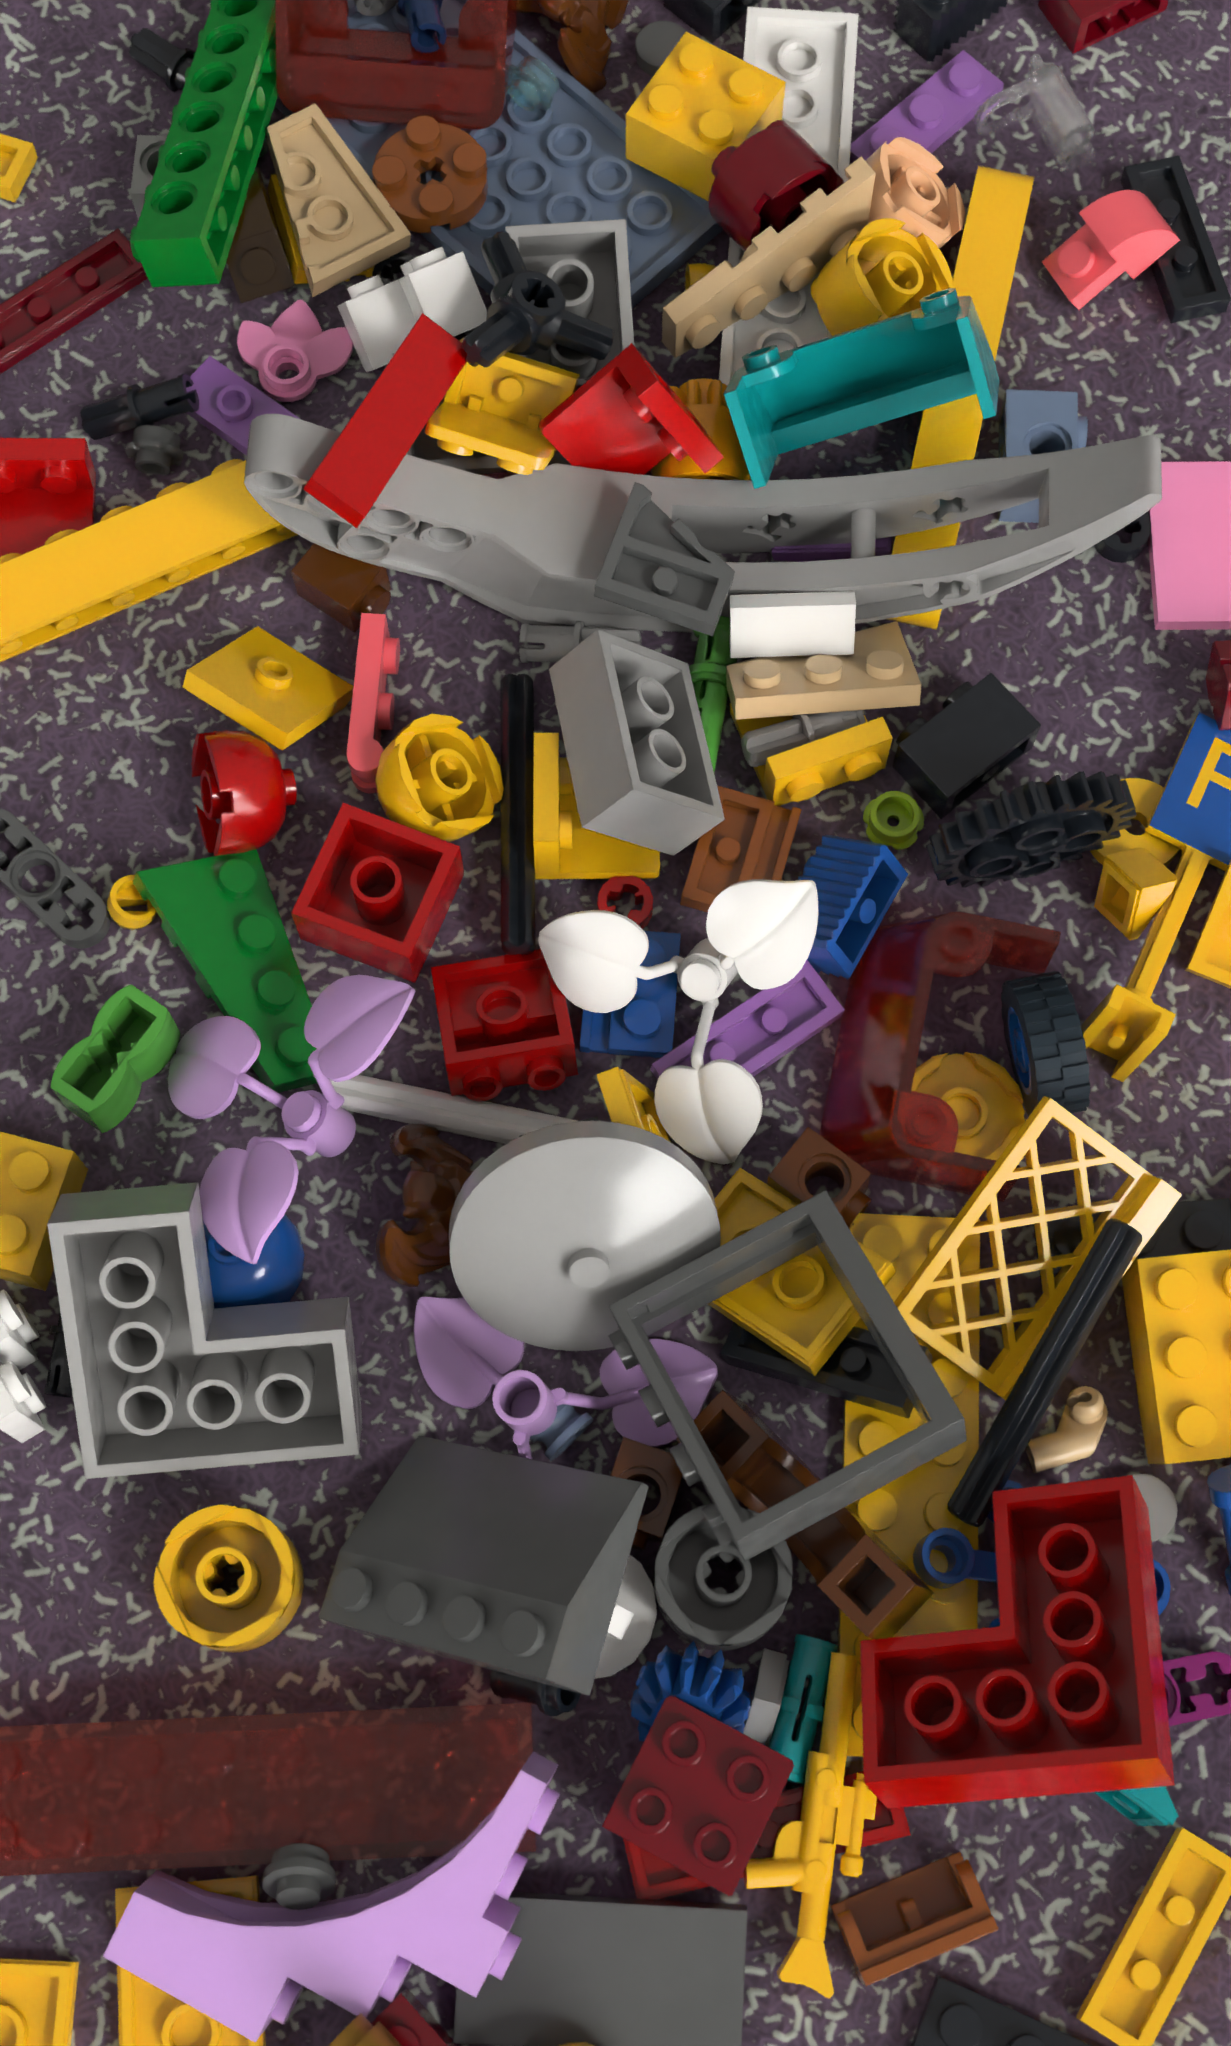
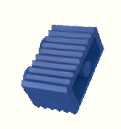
(854, 893)

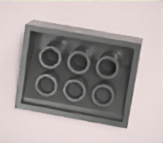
(490, 1562)

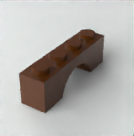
(840, 1550)

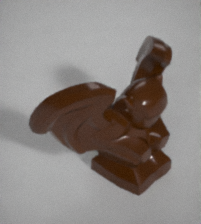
(583, 38)
(427, 1195)

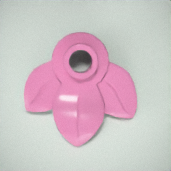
(293, 344)

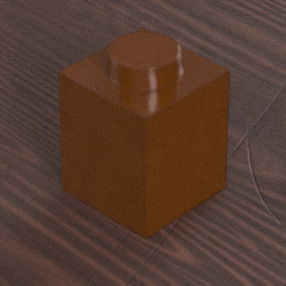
(341, 585)

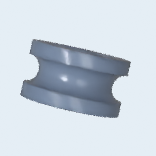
(563, 1431)

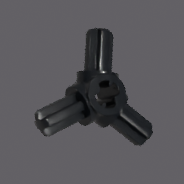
(528, 312)

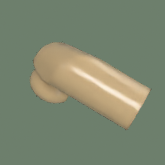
(1076, 1433)

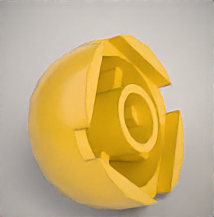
(439, 779)

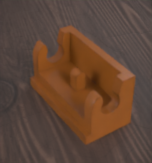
(913, 1918)

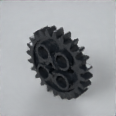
(1031, 829)

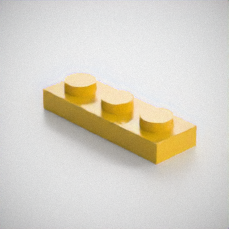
(1159, 1942)

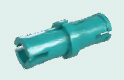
(809, 1660)

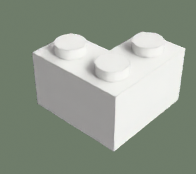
(432, 284)

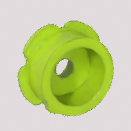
(895, 805)

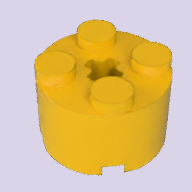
(881, 277)
(193, 1567)

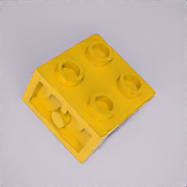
(559, 840)

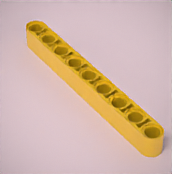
(986, 274)

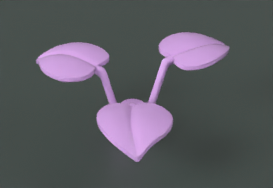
(253, 1187)
(468, 1356)

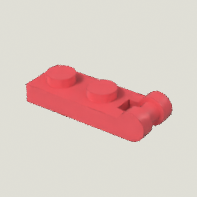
(371, 706)

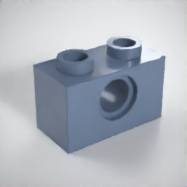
(1038, 424)

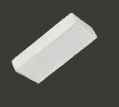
(792, 624)

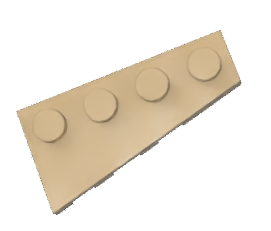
(770, 264)

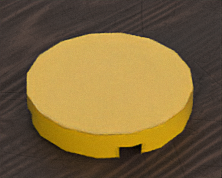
(986, 1085)

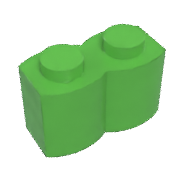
(127, 1046)

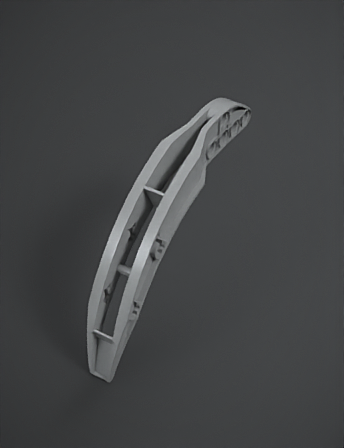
(543, 536)

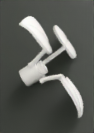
(751, 929)

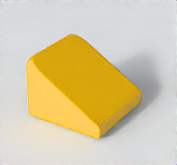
(1133, 890)

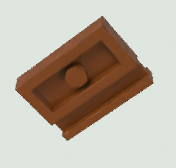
(743, 847)

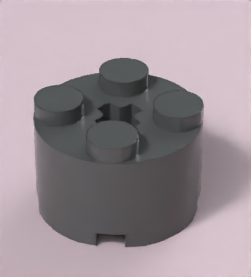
(713, 1616)

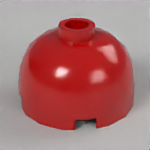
(242, 788)

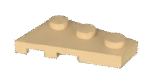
(331, 201)
(871, 678)

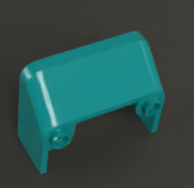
(860, 379)

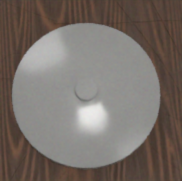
(573, 1225)

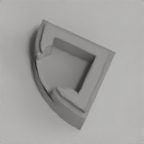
(766, 1696)

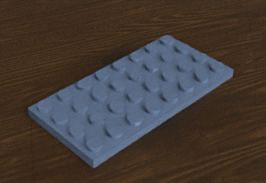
(552, 170)

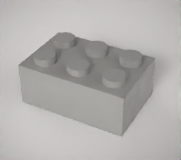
(635, 744)

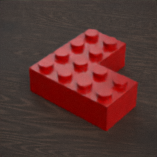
(1056, 1693)

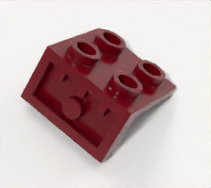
(699, 1795)

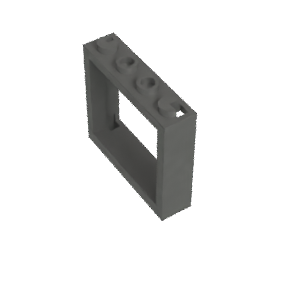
(727, 1269)

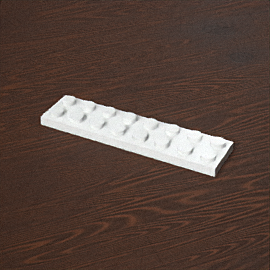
(818, 63)

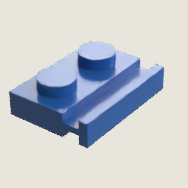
(648, 1020)

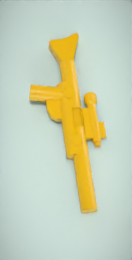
(807, 1847)

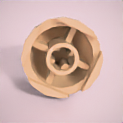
(913, 193)

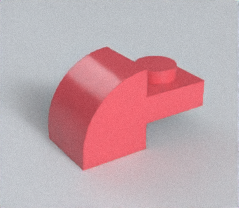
(1119, 236)

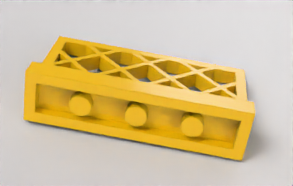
(1140, 1202)

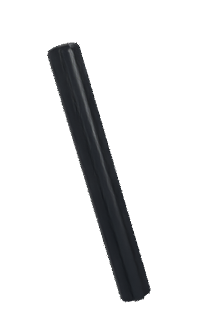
(517, 815)
(1045, 1372)

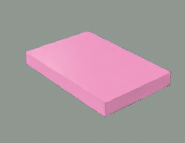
(1192, 547)

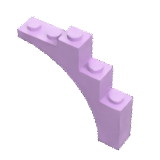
(253, 1958)

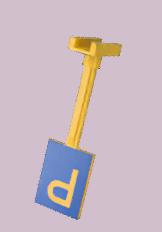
(1197, 820)

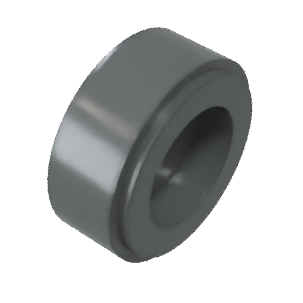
(656, 43)

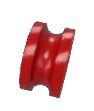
(614, 890)

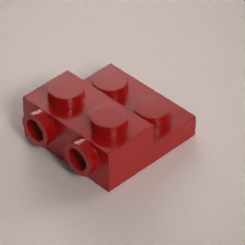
(503, 1025)

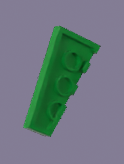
(241, 954)

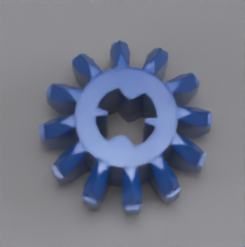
(694, 1681)

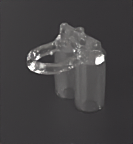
(1053, 112)

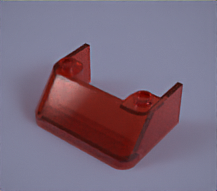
(381, 73)
(869, 1091)

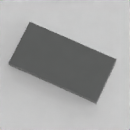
(614, 1975)

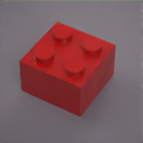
(378, 892)

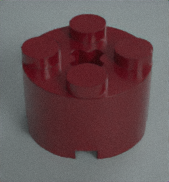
(766, 182)

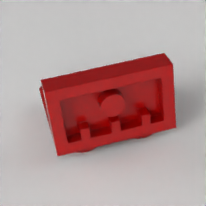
(627, 421)
(43, 490)

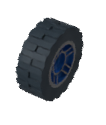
(1045, 1041)

